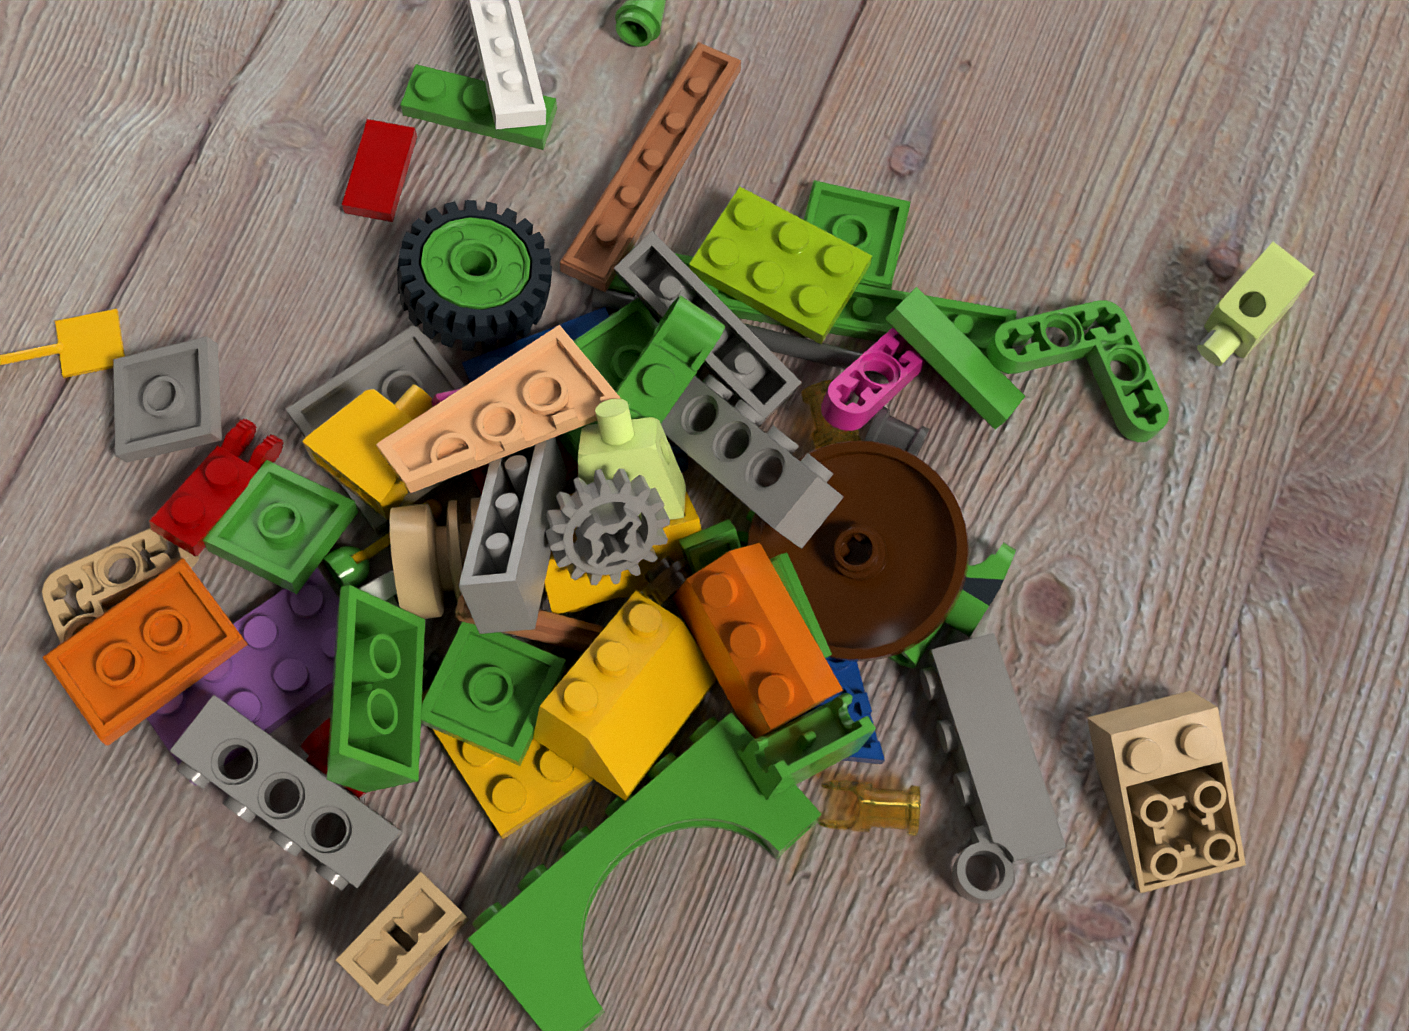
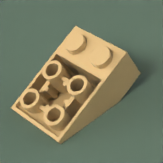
(1168, 789)

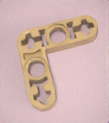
(92, 579)

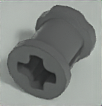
(896, 433)

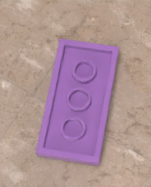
(275, 674)

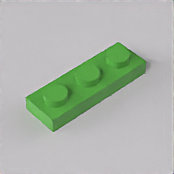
(465, 105)

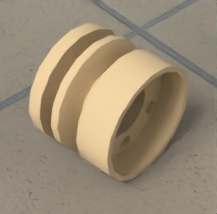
(428, 557)

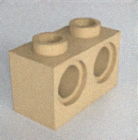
(402, 940)

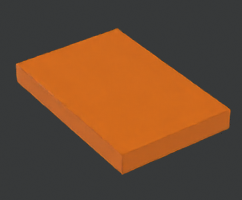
(144, 651)

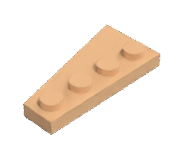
(509, 408)

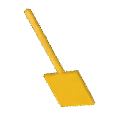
(84, 344)

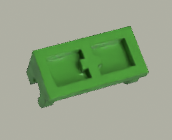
(805, 746)

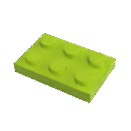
(780, 265)

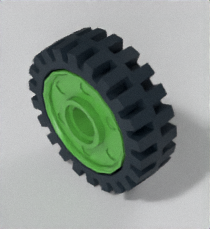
(482, 308)

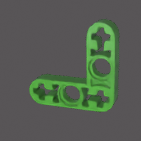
(1099, 349)

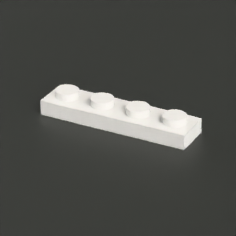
(507, 63)

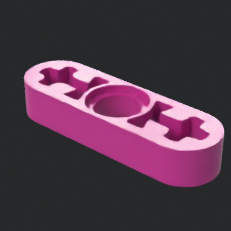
(871, 394)

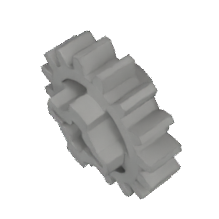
(607, 526)

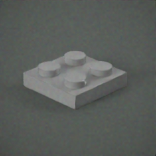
(167, 399)

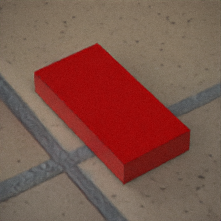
(379, 170)

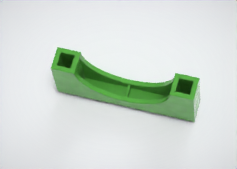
(540, 933)

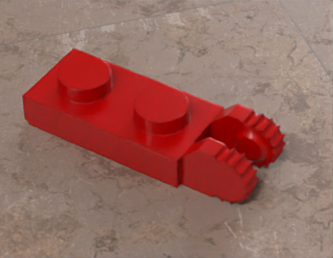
(213, 488)

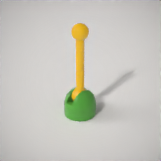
(352, 565)

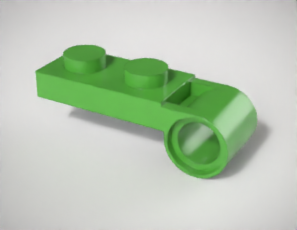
(669, 360)

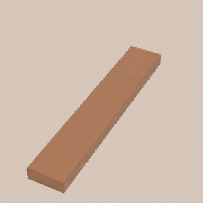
(650, 167)

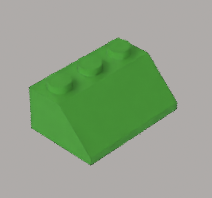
(375, 694)

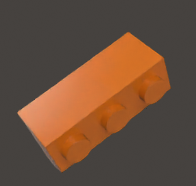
(755, 640)

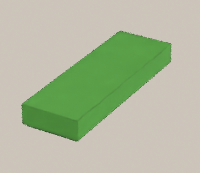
(955, 358)

